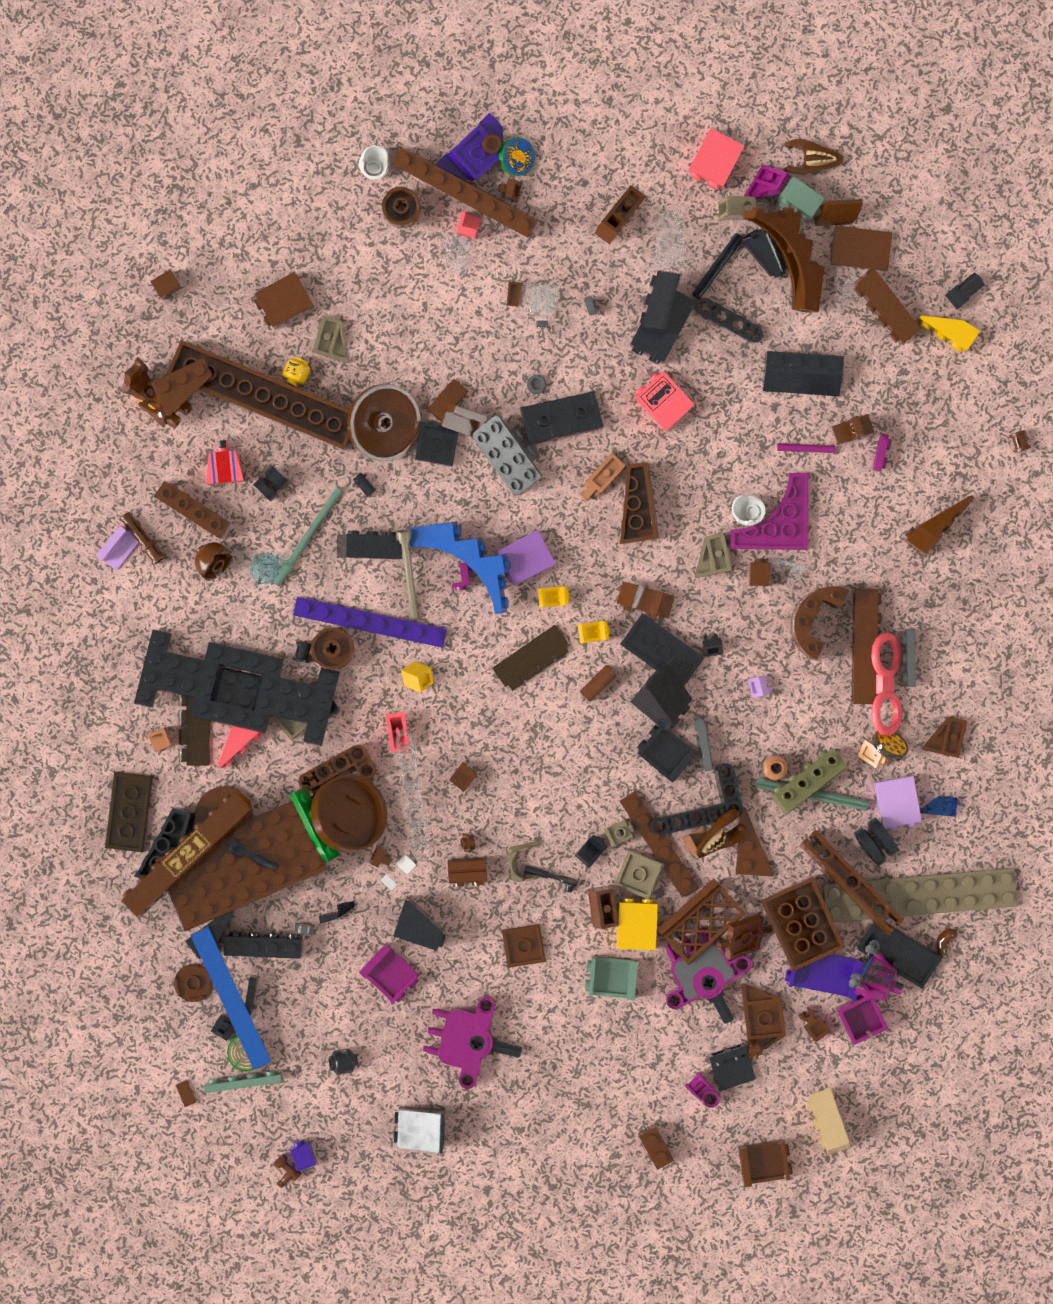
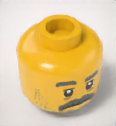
(296, 371)

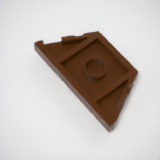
(762, 1016)

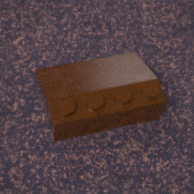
(802, 923)

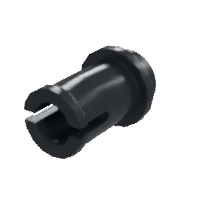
(364, 484)

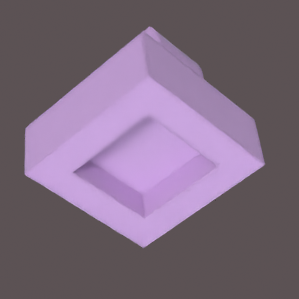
(758, 686)

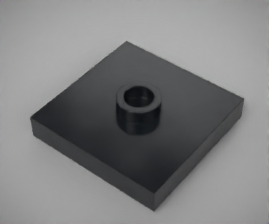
(436, 444)

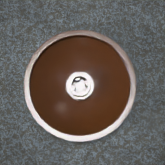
(383, 422)

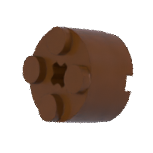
(403, 196)

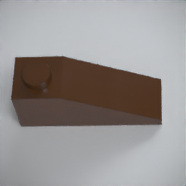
(619, 214)

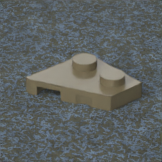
(713, 556)

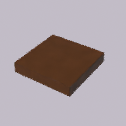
(523, 945)

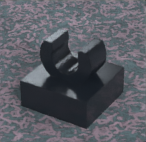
(712, 647)
(223, 1027)

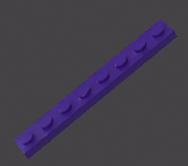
(370, 622)

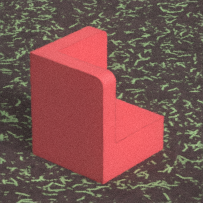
(468, 225)

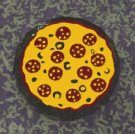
(890, 746)

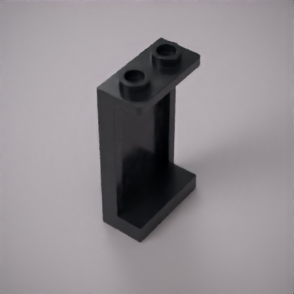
(658, 345)

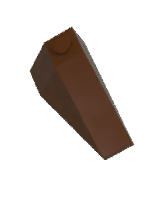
(927, 534)

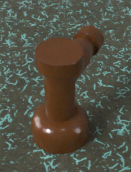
(291, 1173)

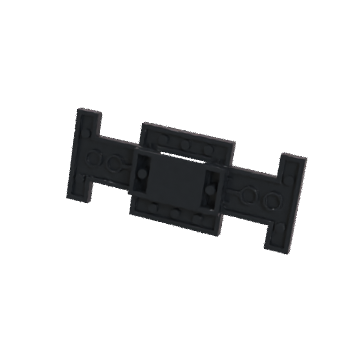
(233, 695)

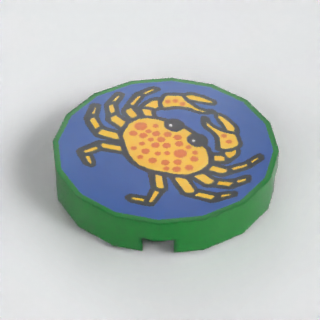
(517, 156)

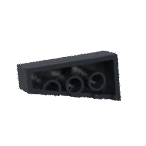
(173, 830)

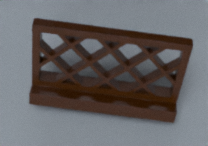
(688, 911)

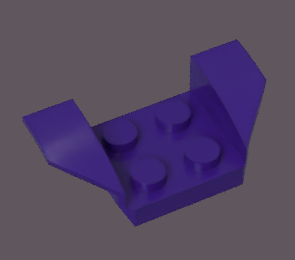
(468, 157)

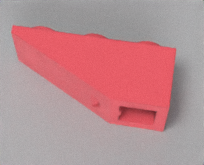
(237, 743)

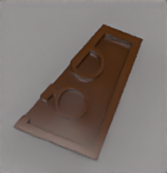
(180, 385)

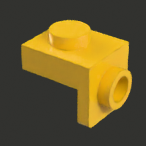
(553, 596)
(593, 631)

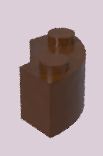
(645, 600)

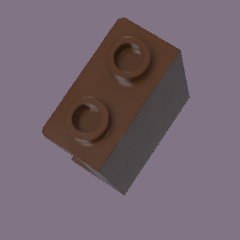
(283, 300)
(764, 1162)

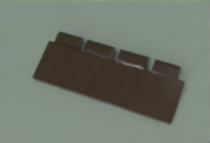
(532, 654)
(195, 736)

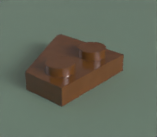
(947, 738)

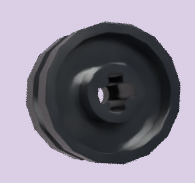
(874, 843)

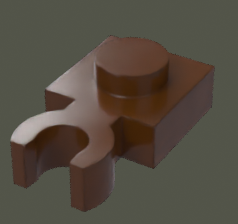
(815, 1026)

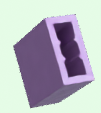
(527, 557)

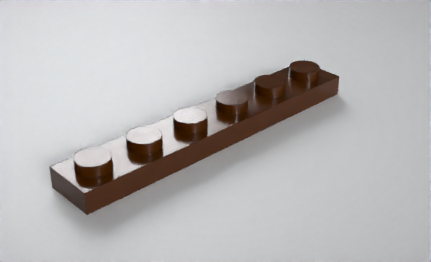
(658, 844)

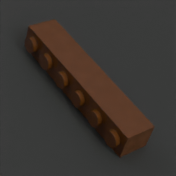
(863, 636)

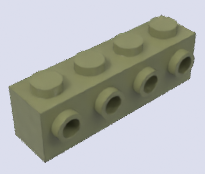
(808, 782)

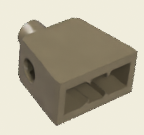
(733, 207)

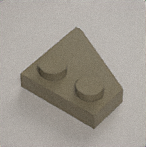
(331, 340)

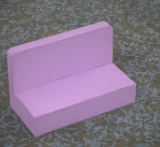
(118, 548)

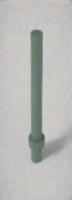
(287, 568)

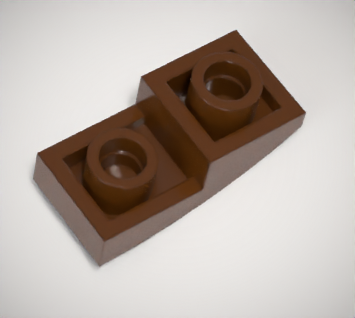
(450, 395)

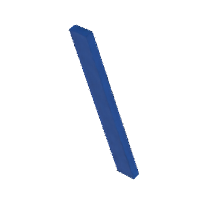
(230, 997)

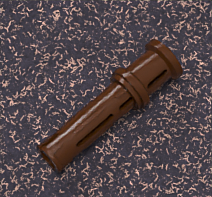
(147, 545)

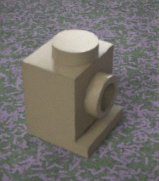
(611, 832)

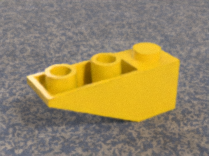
(956, 332)

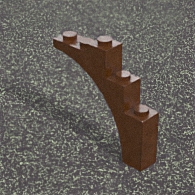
(797, 250)

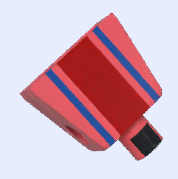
(224, 465)

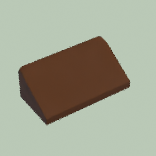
(598, 683)

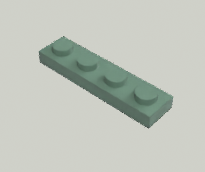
(235, 1082)

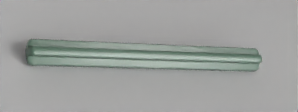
(819, 795)

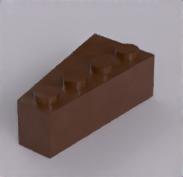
(639, 510)

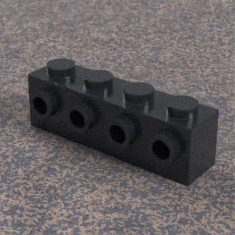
(263, 946)

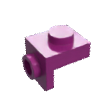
(466, 572)

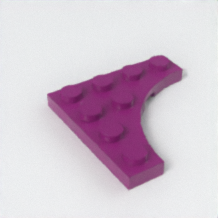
(785, 527)

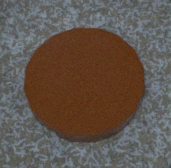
(197, 979)

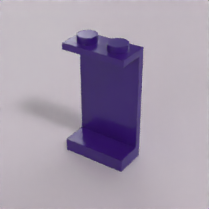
(827, 975)

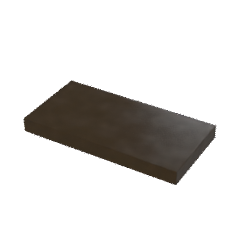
(128, 812)

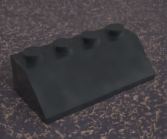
(803, 373)

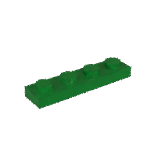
(302, 802)

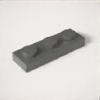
(908, 658)

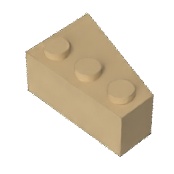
(828, 1122)

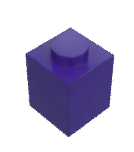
(303, 1155)

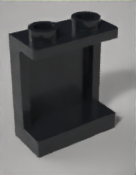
(666, 752)

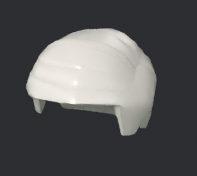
(374, 162)
(748, 510)

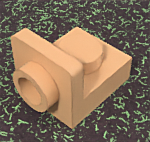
(871, 755)

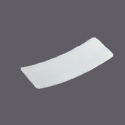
(405, 864)

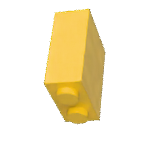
(637, 924)

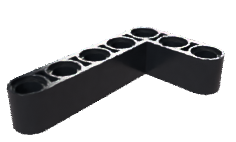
(704, 812)

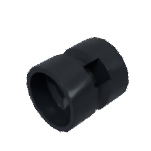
(276, 478)

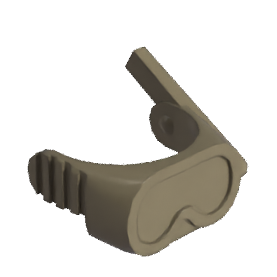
(514, 851)

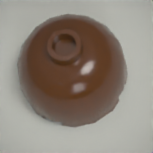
(211, 559)

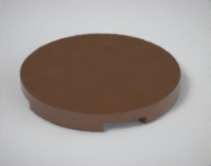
(214, 798)

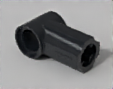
(961, 293)

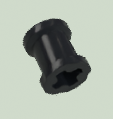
(302, 652)

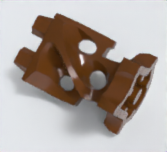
(137, 383)

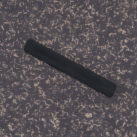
(717, 266)

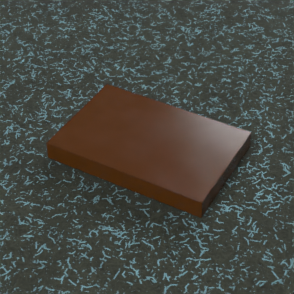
(861, 248)

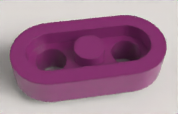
(880, 460)

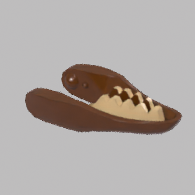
(815, 157)
(717, 838)

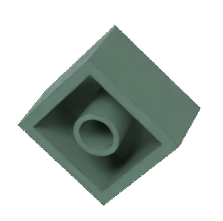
(801, 198)

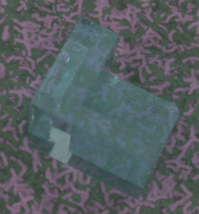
(264, 568)

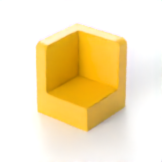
(417, 676)

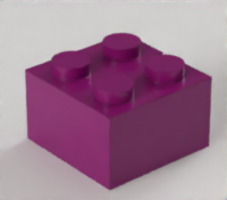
(860, 1017)

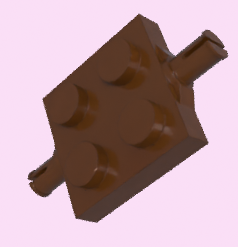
(744, 936)

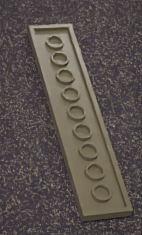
(930, 894)

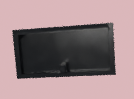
(561, 418)
(903, 953)

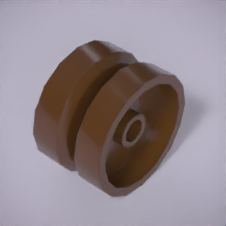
(321, 648)

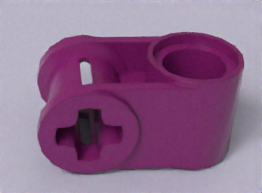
(700, 1088)

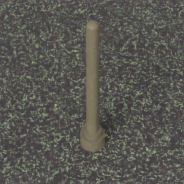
(404, 538)

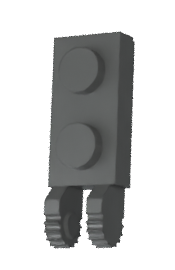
(703, 744)

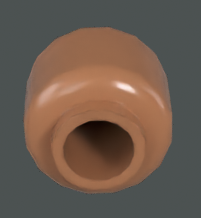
(781, 770)

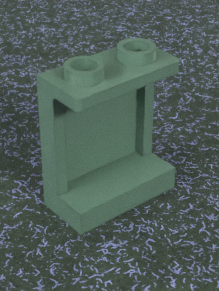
(612, 977)

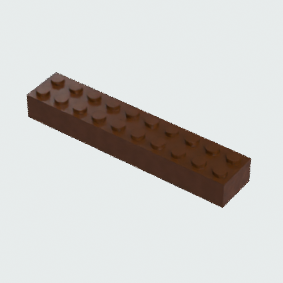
(268, 396)

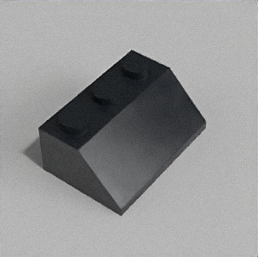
(660, 301)

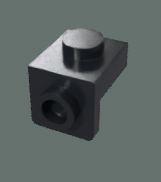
(591, 850)

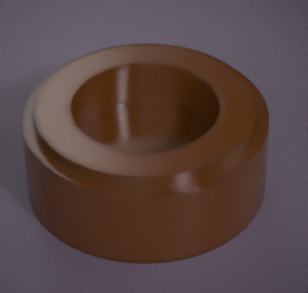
(491, 143)

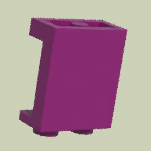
(390, 973)

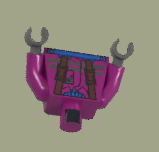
(877, 976)

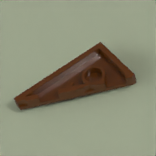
(750, 855)

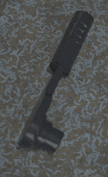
(239, 850)
(570, 883)

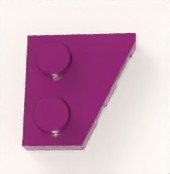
(768, 182)

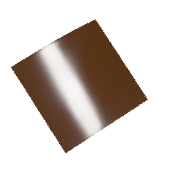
(839, 212)

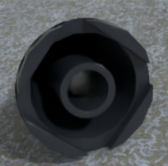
(765, 252)

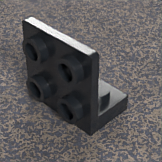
(731, 1066)

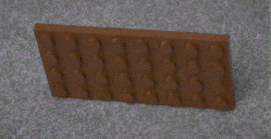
(231, 882)

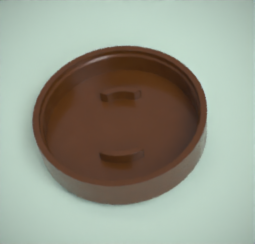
(349, 813)

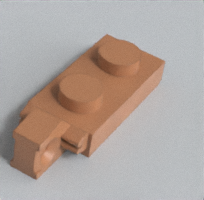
(603, 476)

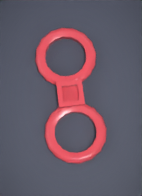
(885, 684)

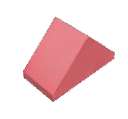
(395, 723)

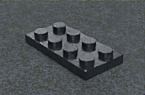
(656, 645)

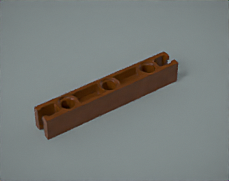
(862, 893)

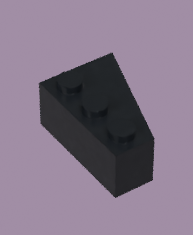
(369, 545)

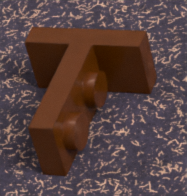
(853, 429)

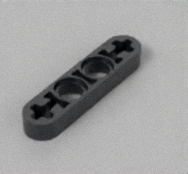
(730, 317)

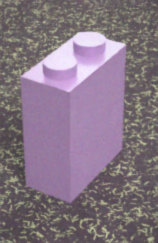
(897, 802)

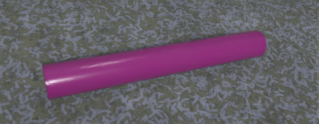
(806, 448)

